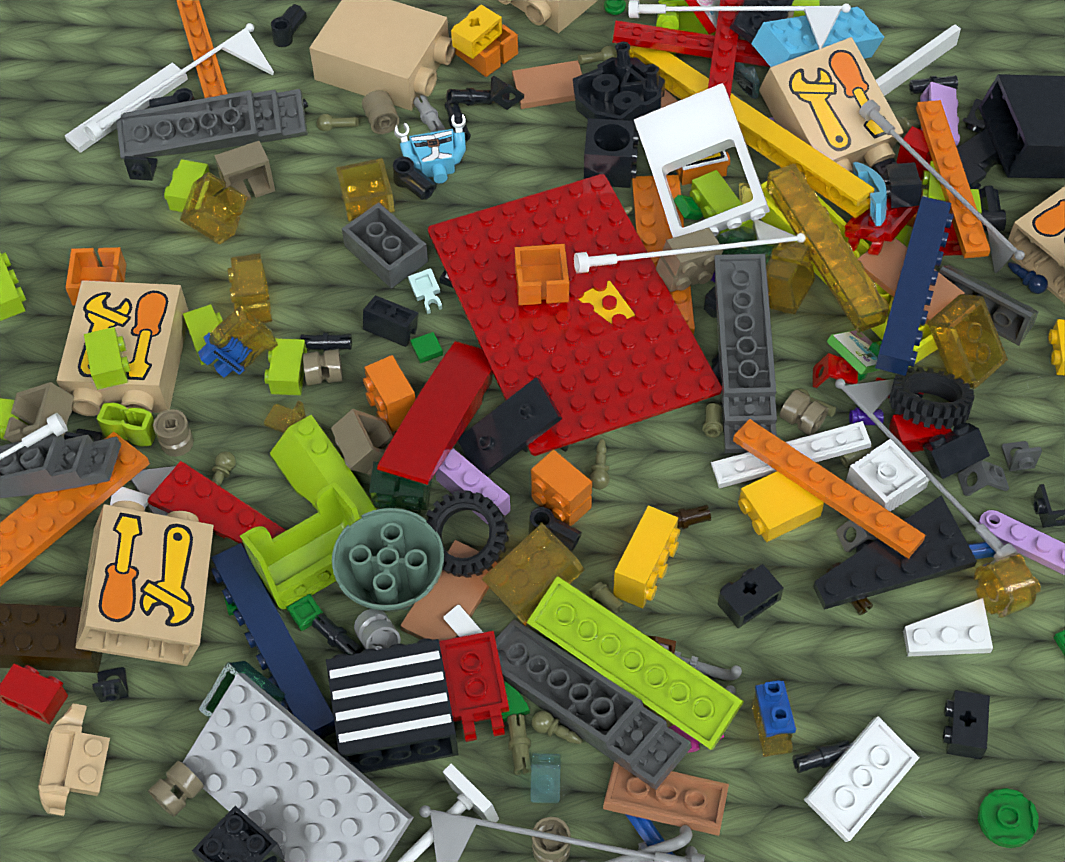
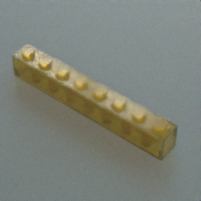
(828, 249)

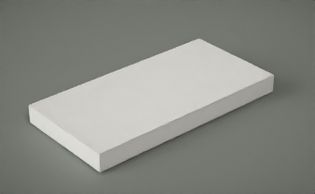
(861, 779)

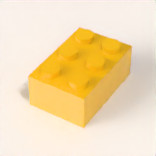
(646, 557)

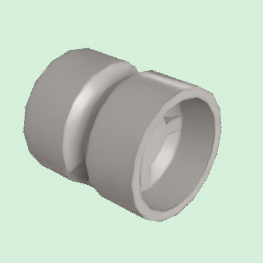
(376, 630)

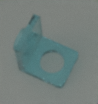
(545, 778)

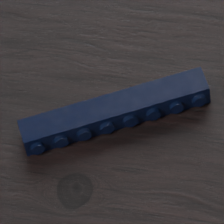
(913, 287)
(272, 640)

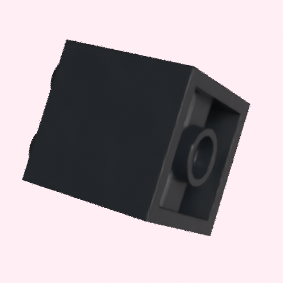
(611, 151)
(238, 840)

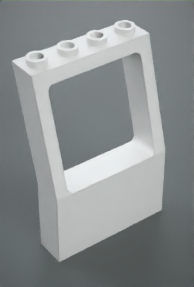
(688, 134)

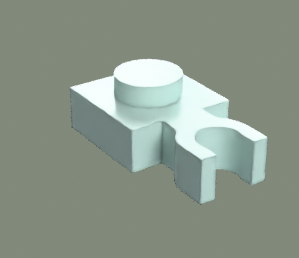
(425, 287)

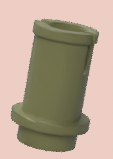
(712, 425)
(851, 458)
(605, 597)

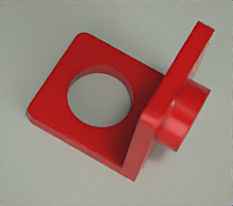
(835, 368)

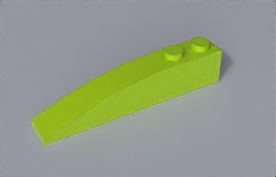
(313, 463)

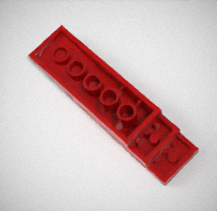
(439, 414)

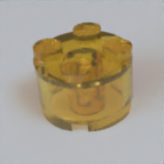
(1006, 585)

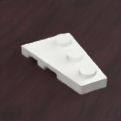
(951, 632)

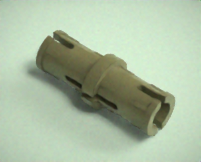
(519, 744)

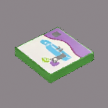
(855, 350)

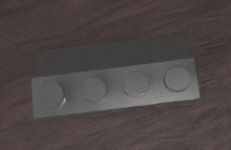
(1010, 316)

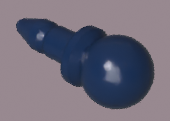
(1036, 283)

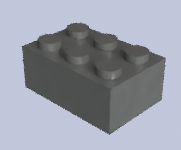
(385, 245)

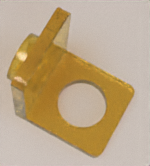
(281, 417)

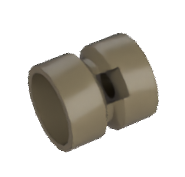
(380, 112)
(313, 367)
(803, 412)
(173, 432)
(183, 781)
(550, 850)

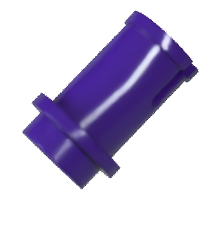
(858, 415)

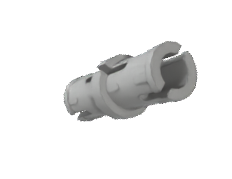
(428, 114)

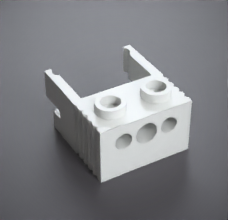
(887, 476)

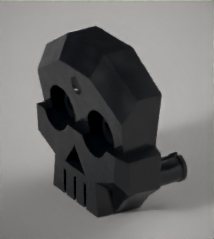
(619, 88)

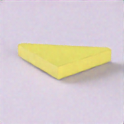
(745, 193)

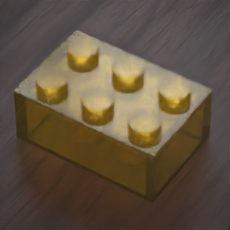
(968, 339)
(529, 571)

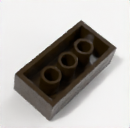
(43, 639)

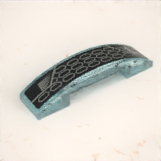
(746, 79)

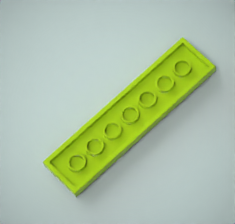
(635, 663)

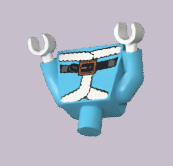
(434, 152)

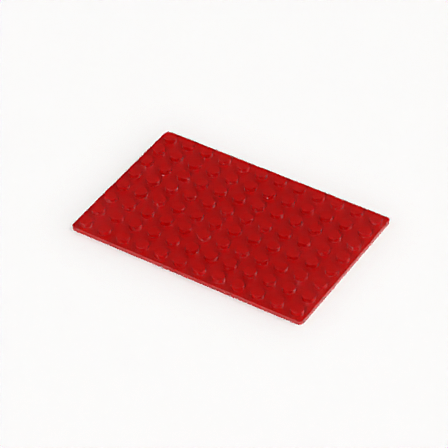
(591, 368)

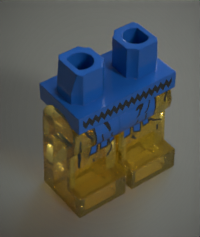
(236, 342)
(773, 718)

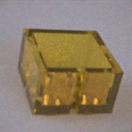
(364, 186)
(211, 215)
(789, 276)
(250, 286)

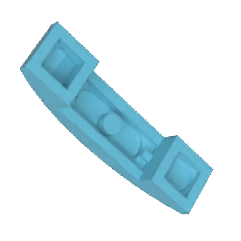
(879, 197)

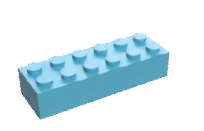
(793, 37)

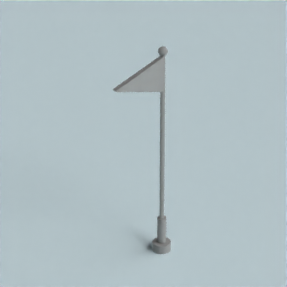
(1000, 247)
(869, 398)
(453, 832)

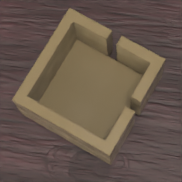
(246, 163)
(690, 268)
(35, 407)
(361, 439)

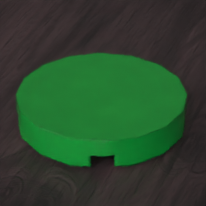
(1008, 818)

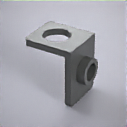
(1023, 458)
(987, 475)
(861, 535)

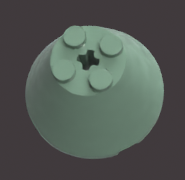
(388, 559)

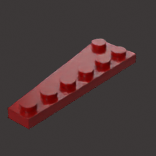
(194, 493)

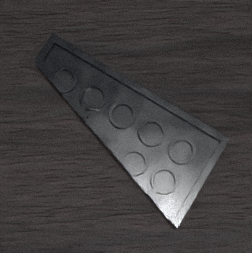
(883, 569)

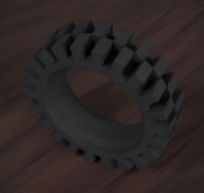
(929, 412)
(497, 531)

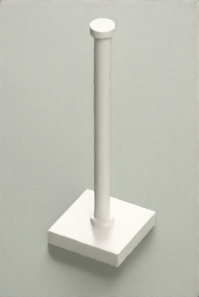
(468, 798)

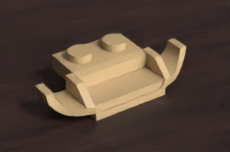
(71, 762)

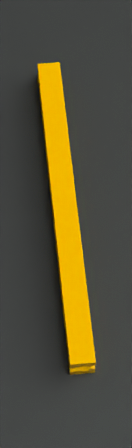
(767, 136)

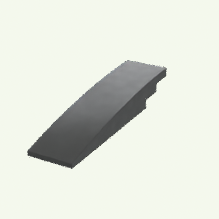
(212, 123)
(744, 345)
(57, 465)
(590, 705)

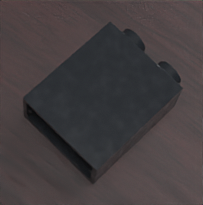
(1027, 124)

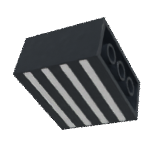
(392, 706)

